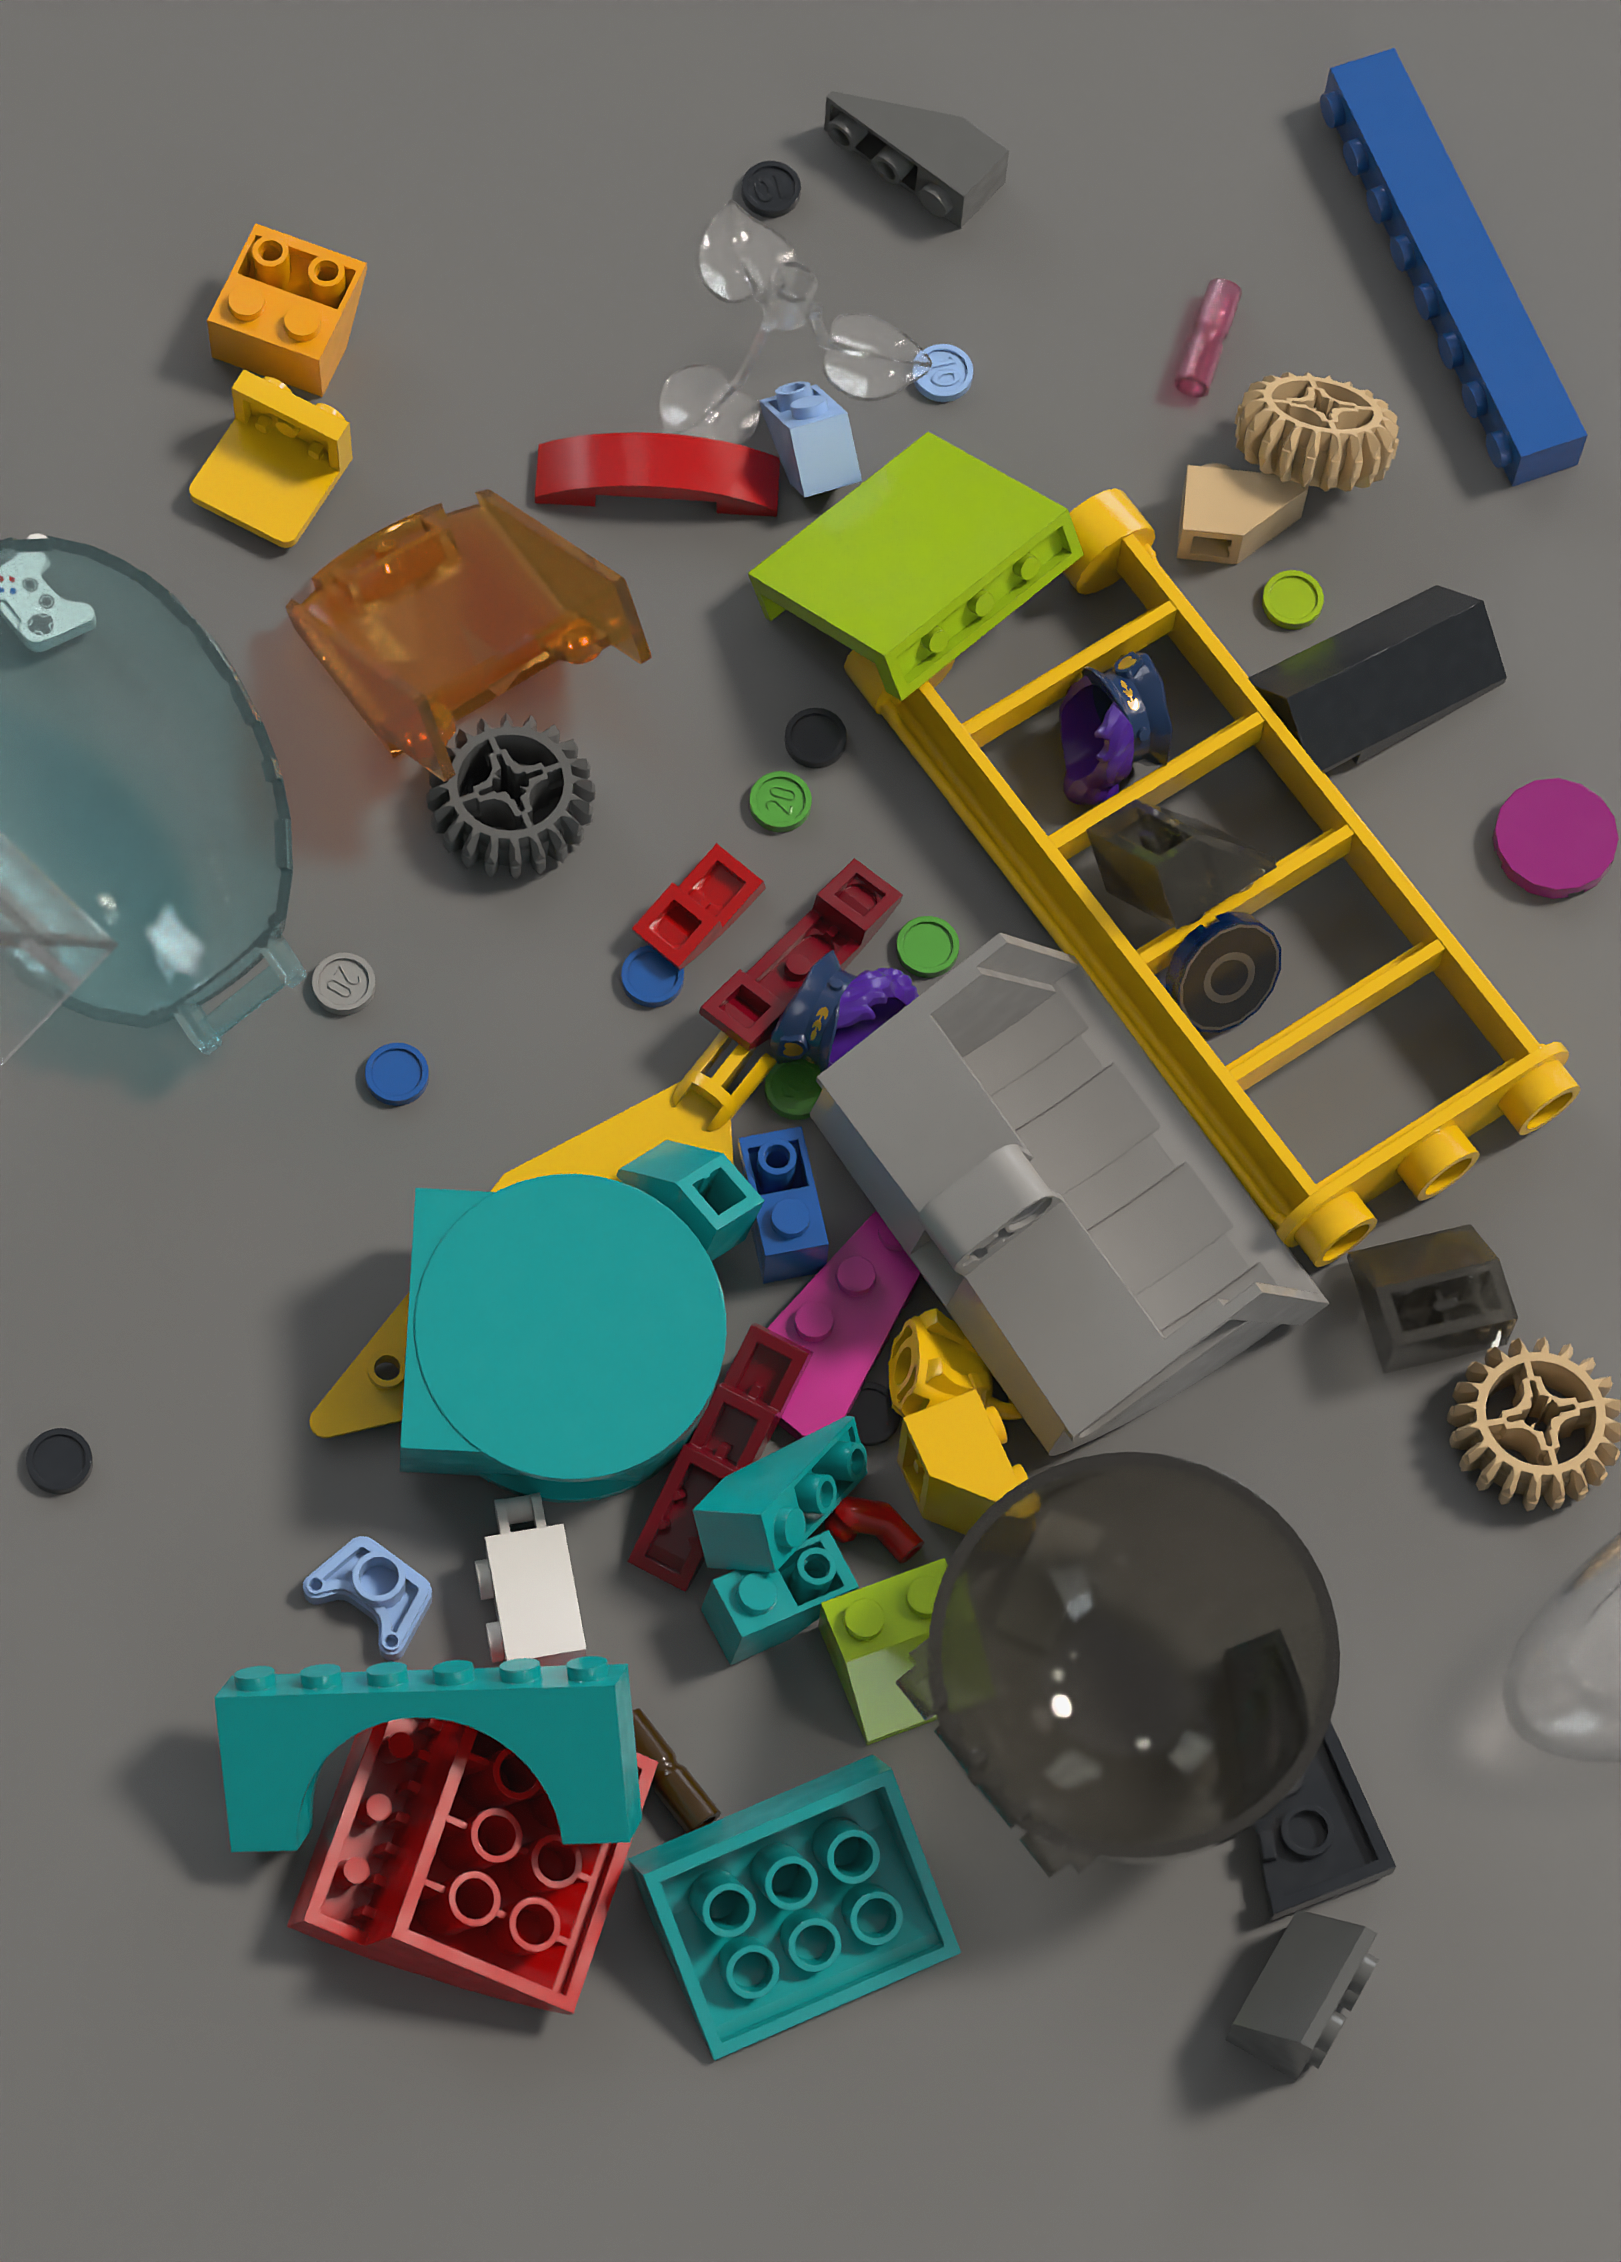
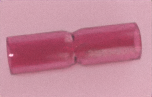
(1206, 343)

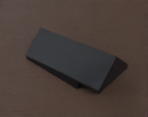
(1385, 677)

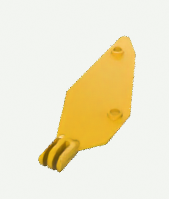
(689, 1113)

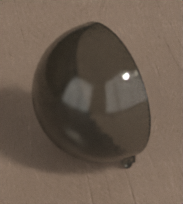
(1129, 1660)

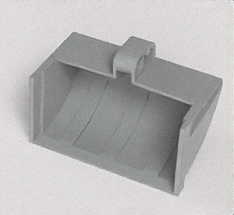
(1057, 1193)

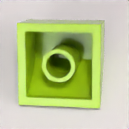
(870, 1645)

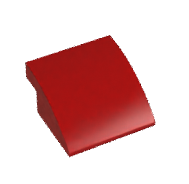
(458, 1867)

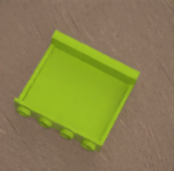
(919, 561)

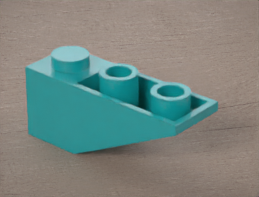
(778, 1501)

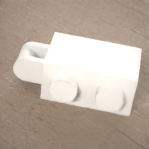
(530, 1587)

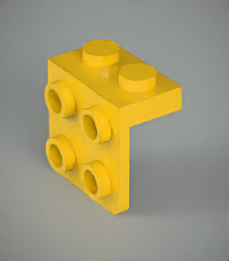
(274, 461)

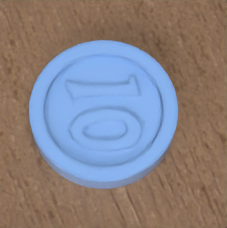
(949, 374)

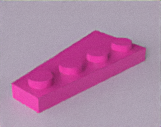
(846, 1323)

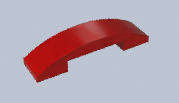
(657, 467)

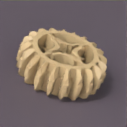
(1316, 431)
(1581, 1408)

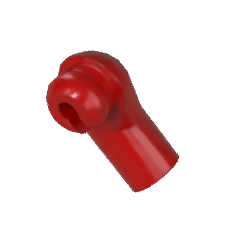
(875, 1519)

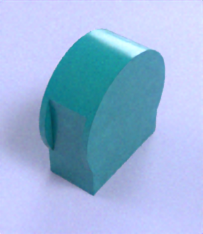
(556, 1336)

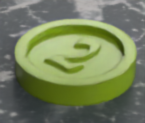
(1292, 599)

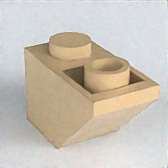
(1234, 512)

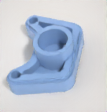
(377, 1586)

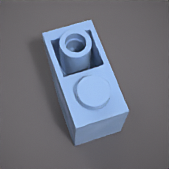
(811, 438)

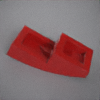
(700, 908)

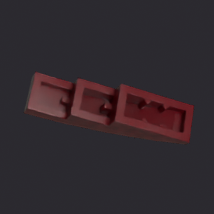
(726, 1439)

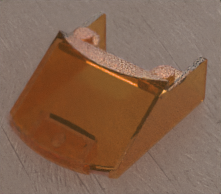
(456, 614)

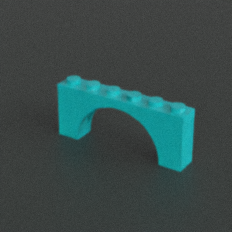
(559, 1720)

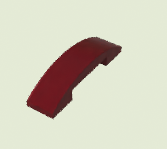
(841, 920)

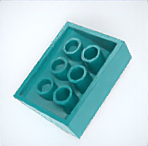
(795, 1905)

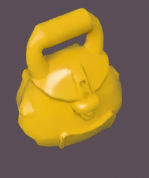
(936, 1363)

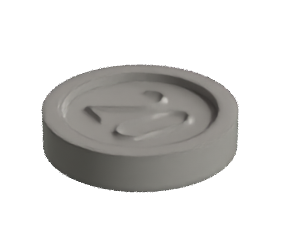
(343, 983)

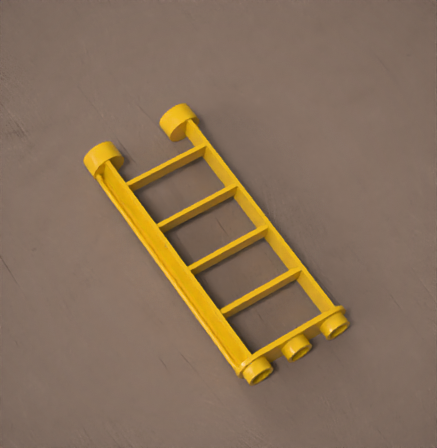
(1425, 1154)

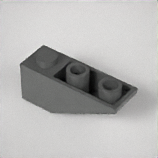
(925, 151)

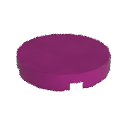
(1555, 838)

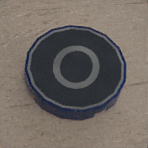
(1224, 971)

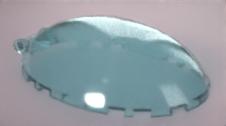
(142, 788)

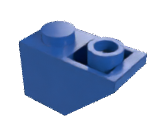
(790, 1224)

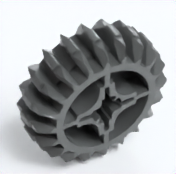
(551, 773)

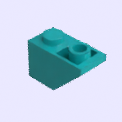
(700, 1190)
(767, 1608)

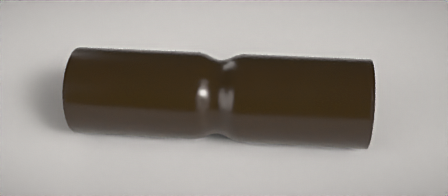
(672, 1780)

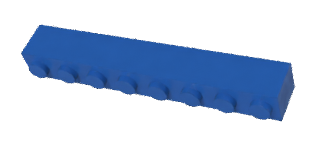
(1452, 268)

